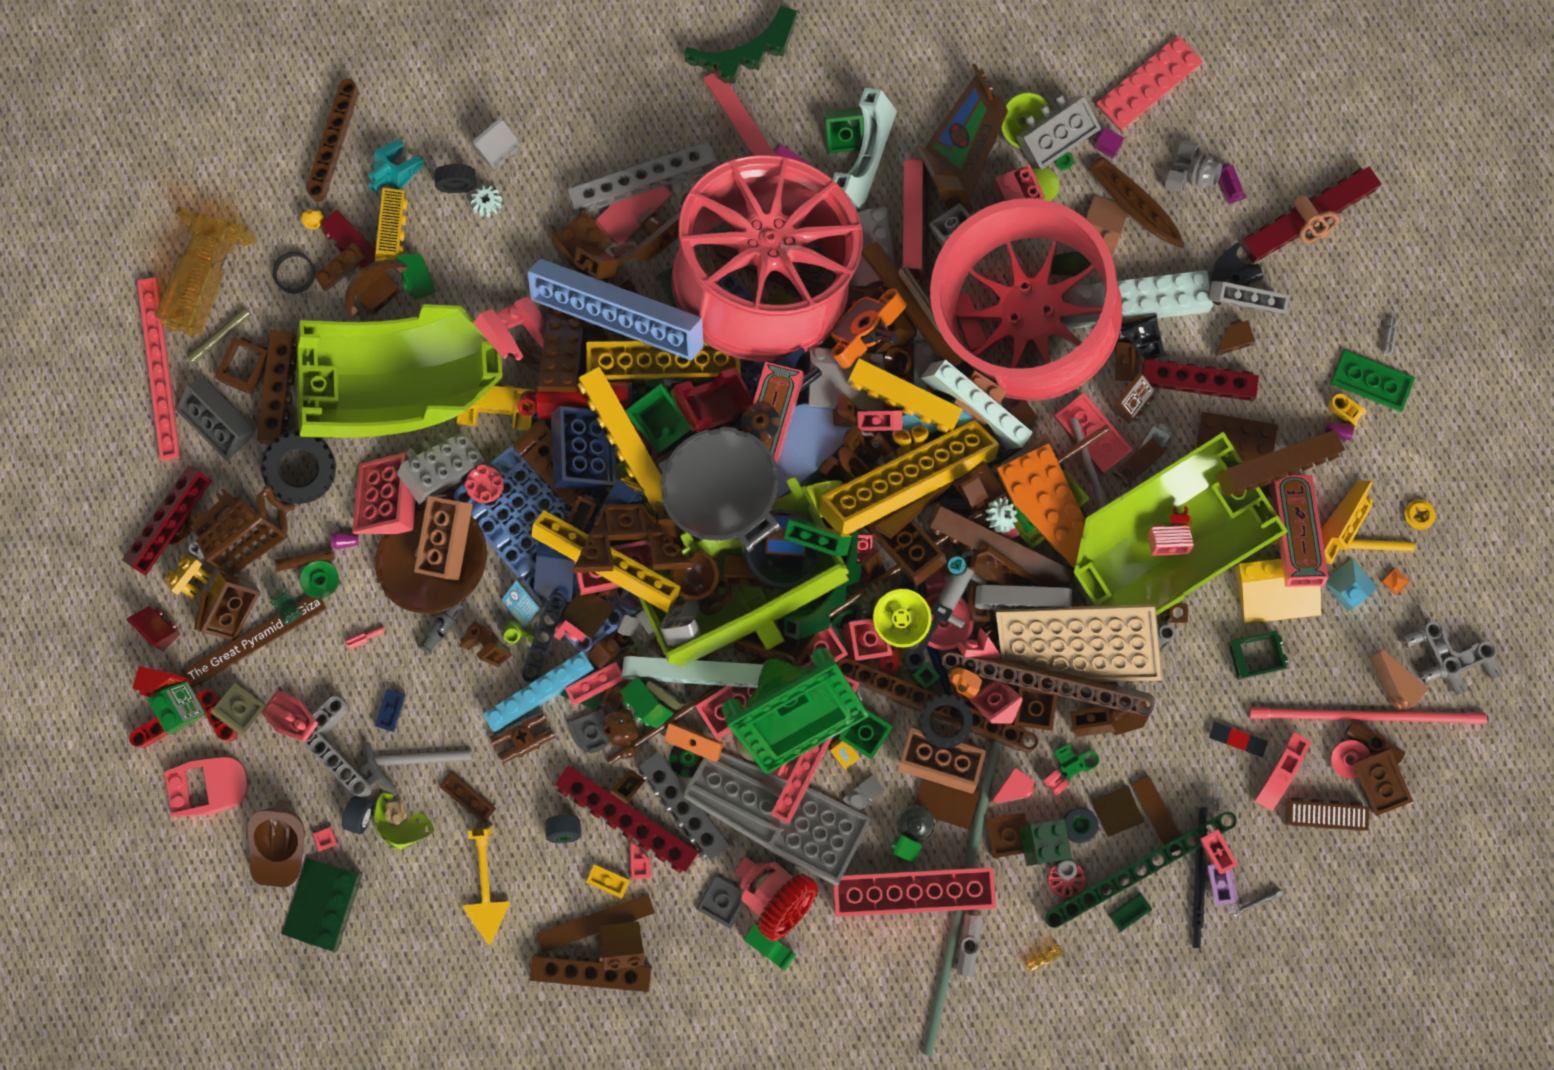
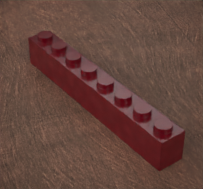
(1288, 227)

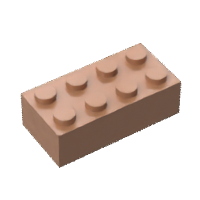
(443, 538)
(953, 766)

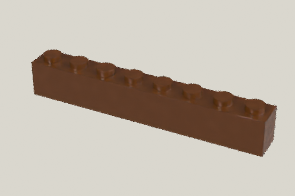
(1279, 463)
(978, 536)

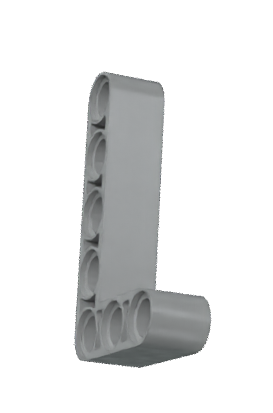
(1021, 597)
(330, 752)

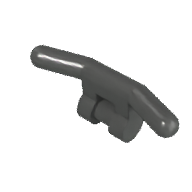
(372, 766)

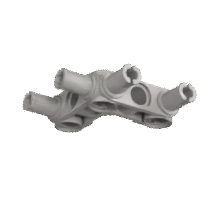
(1441, 652)

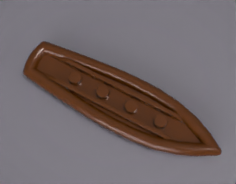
(1136, 202)

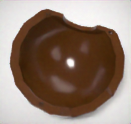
(699, 580)

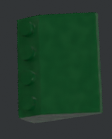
(322, 904)

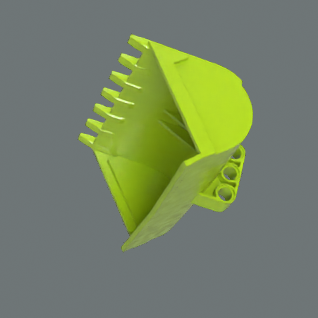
(749, 607)

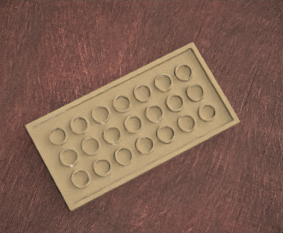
(1084, 641)

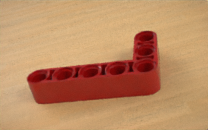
(151, 737)

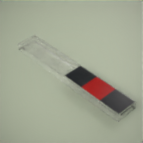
(1260, 748)

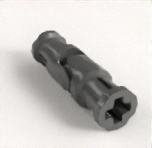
(432, 636)

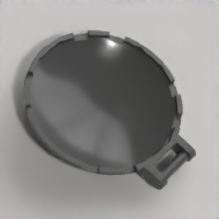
(721, 486)

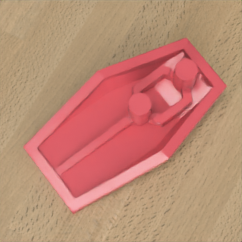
(289, 716)

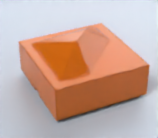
(1395, 581)

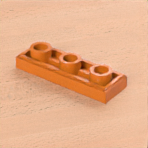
(683, 738)

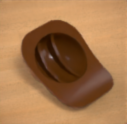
(276, 845)

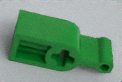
(772, 950)

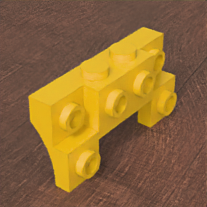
(499, 401)

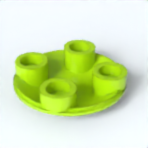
(1048, 182)

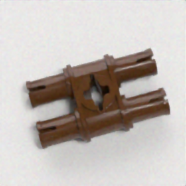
(532, 741)

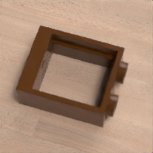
(257, 373)

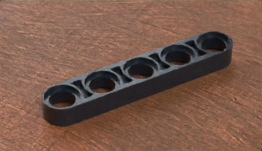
(543, 646)

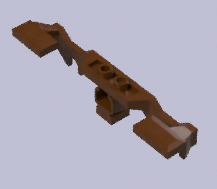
(659, 235)

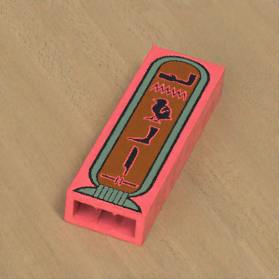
(915, 218)
(780, 389)
(1302, 545)

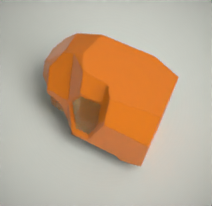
(965, 682)

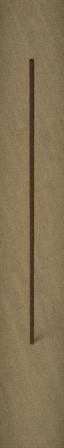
(852, 598)

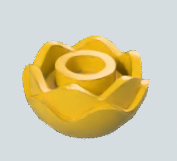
(312, 219)

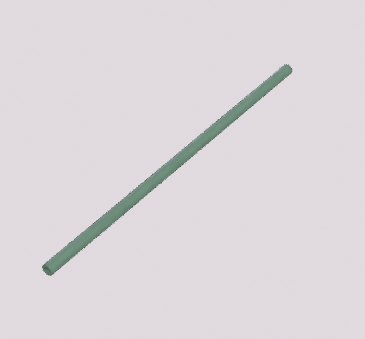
(958, 915)

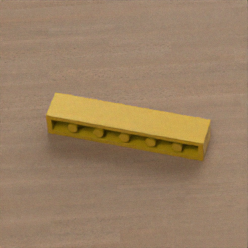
(905, 396)

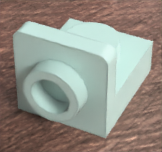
(1159, 433)

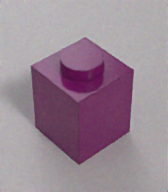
(1108, 142)

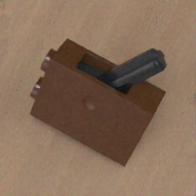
(990, 485)

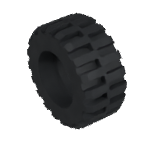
(291, 493)

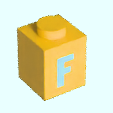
(844, 754)

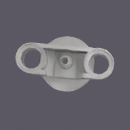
(1201, 170)

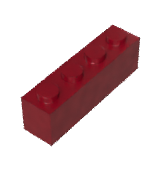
(344, 234)

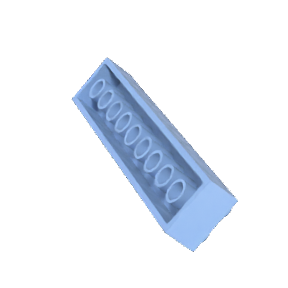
(616, 309)

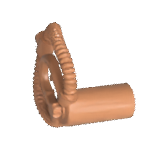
(1314, 218)

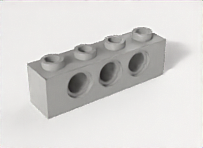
(1249, 297)

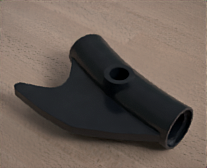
(1232, 271)

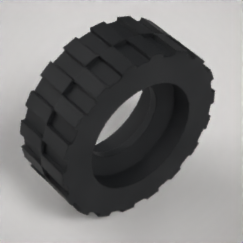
(455, 178)

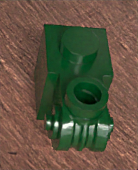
(925, 676)

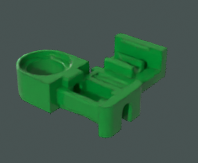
(1072, 765)

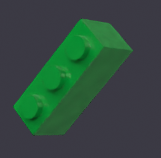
(818, 537)

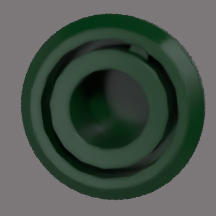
(842, 617)

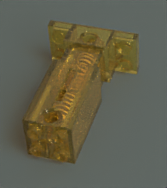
(198, 271)

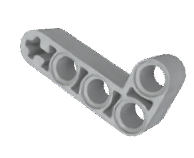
(680, 623)

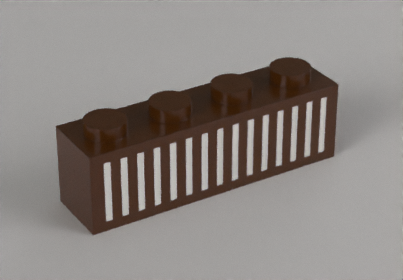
(1326, 815)

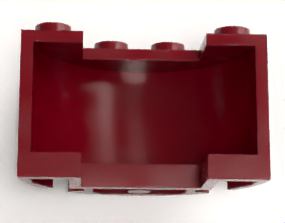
(713, 403)

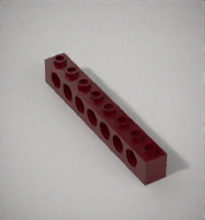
(571, 776)

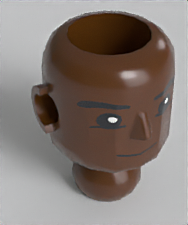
(621, 731)

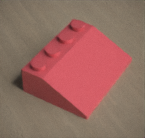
(382, 498)

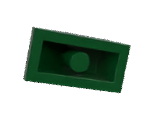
(1069, 264)

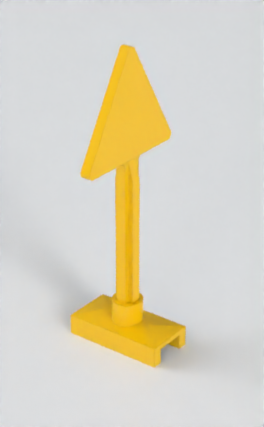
(485, 915)

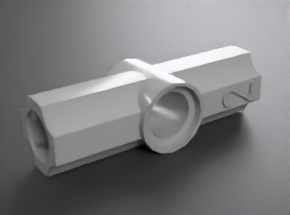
(967, 959)

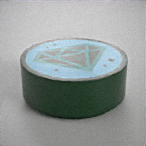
(957, 566)

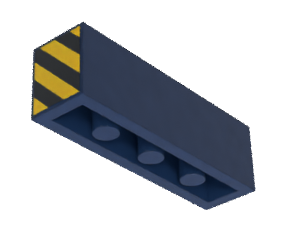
(623, 492)

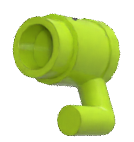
(513, 631)

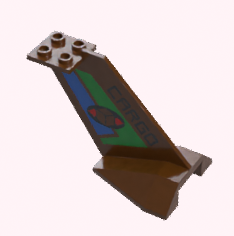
(964, 142)

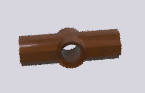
(1362, 734)

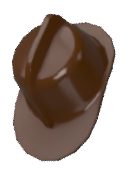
(851, 465)

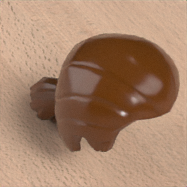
(898, 361)

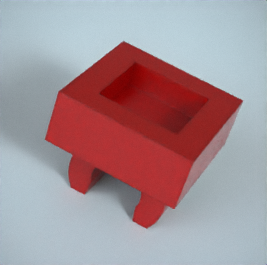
(1183, 519)

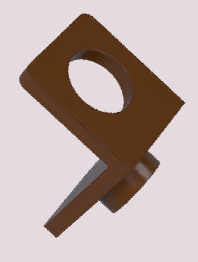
(1168, 613)

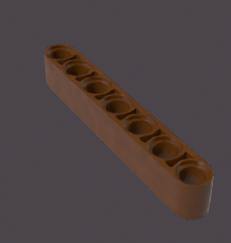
(332, 131)

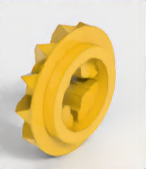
(1421, 506)

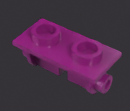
(1231, 184)

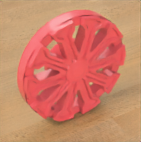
(1066, 883)

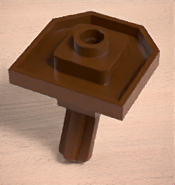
(1128, 721)

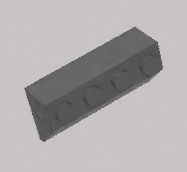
(214, 418)

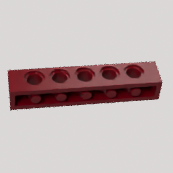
(1247, 379)
(166, 520)

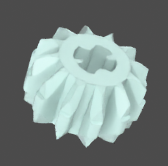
(492, 195)

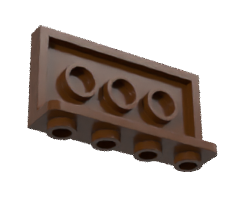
(791, 651)

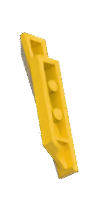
(1346, 520)

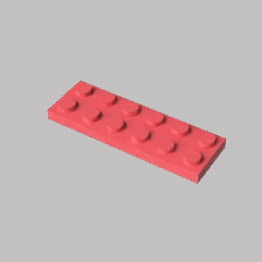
(1149, 83)

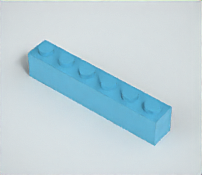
(539, 692)

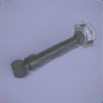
(1236, 911)

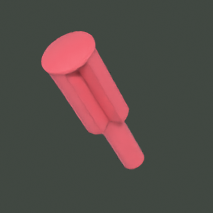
(362, 638)

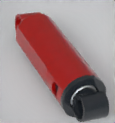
(546, 402)

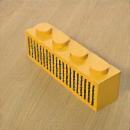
(390, 223)

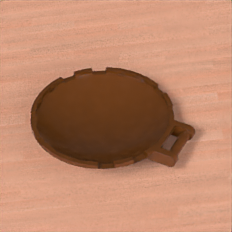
(421, 592)

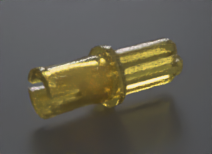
(1044, 958)

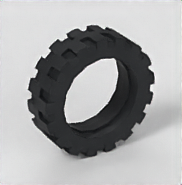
(965, 713)

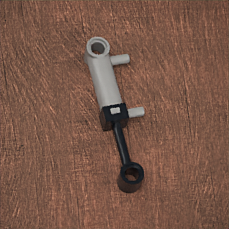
(943, 609)

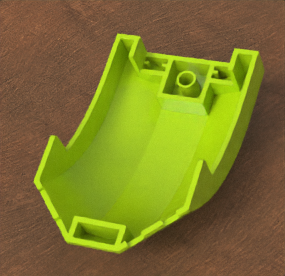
(391, 373)
(1115, 550)

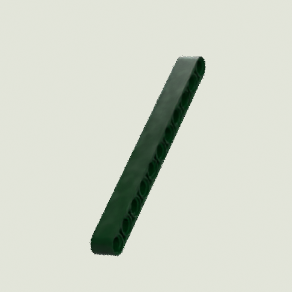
(1133, 877)

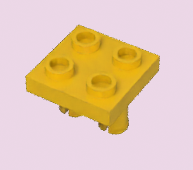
(178, 578)

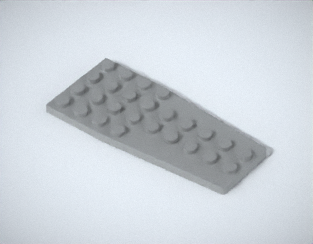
(741, 795)

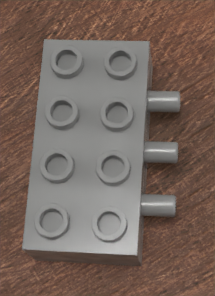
(1057, 131)
(439, 466)

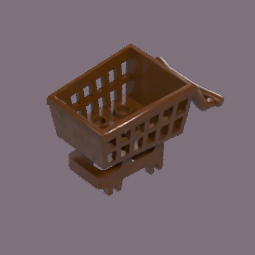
(243, 519)

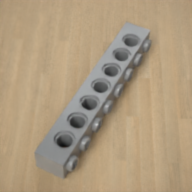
(638, 186)

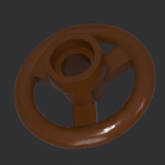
(714, 598)

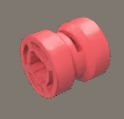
(1058, 786)

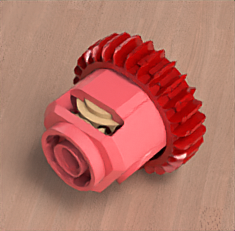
(777, 898)

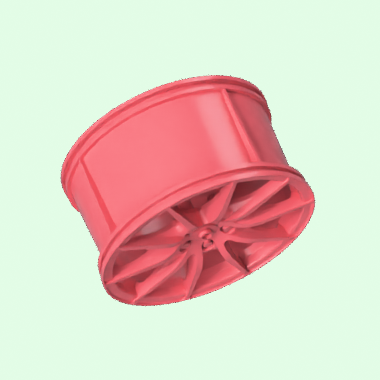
(765, 205)
(1031, 306)

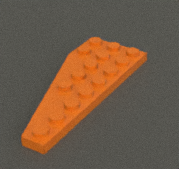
(1045, 499)

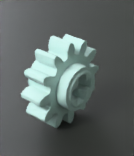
(1001, 515)

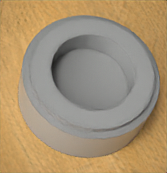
(1066, 869)

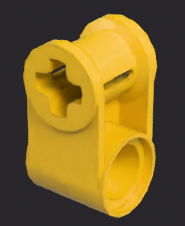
(1347, 409)

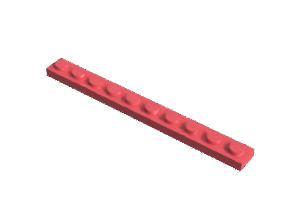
(158, 370)

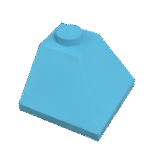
(1350, 585)

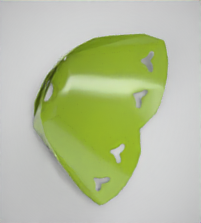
(404, 834)

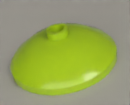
(1021, 106)

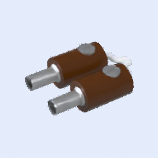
(877, 446)

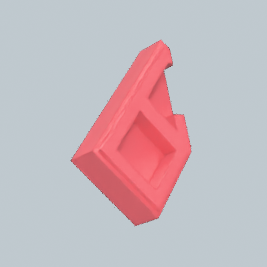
(639, 863)

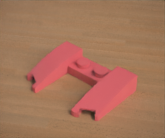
(496, 325)

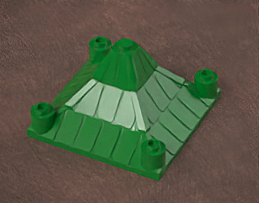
(794, 710)

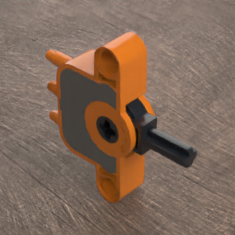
(865, 326)

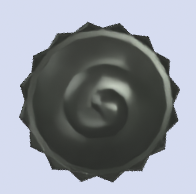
(916, 823)

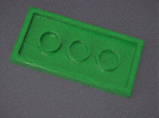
(1372, 380)

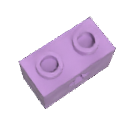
(1223, 886)

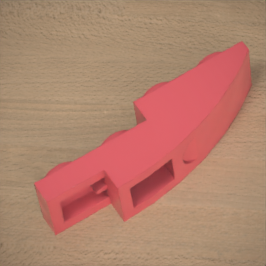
(1283, 772)

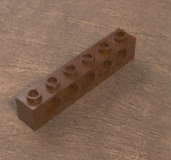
(277, 341)
(540, 974)

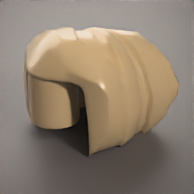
(395, 812)

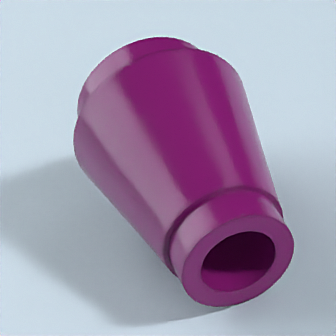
(1343, 430)
(344, 540)

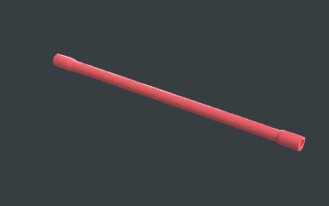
(1469, 717)

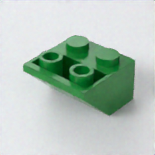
(416, 278)

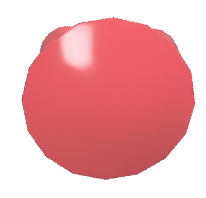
(484, 484)

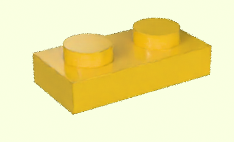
(608, 881)

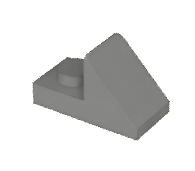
(864, 794)

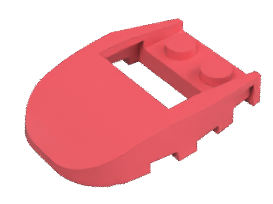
(224, 784)

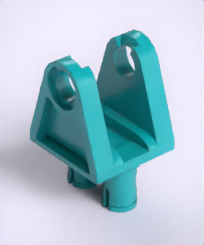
(390, 174)

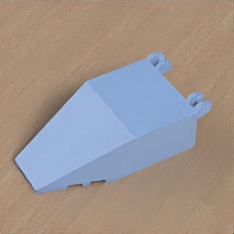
(808, 443)

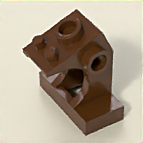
(492, 649)

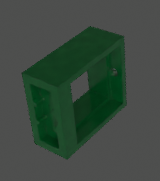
(1239, 661)

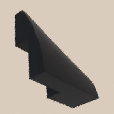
(1145, 337)

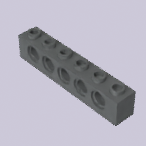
(657, 763)

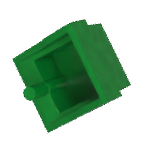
(658, 418)

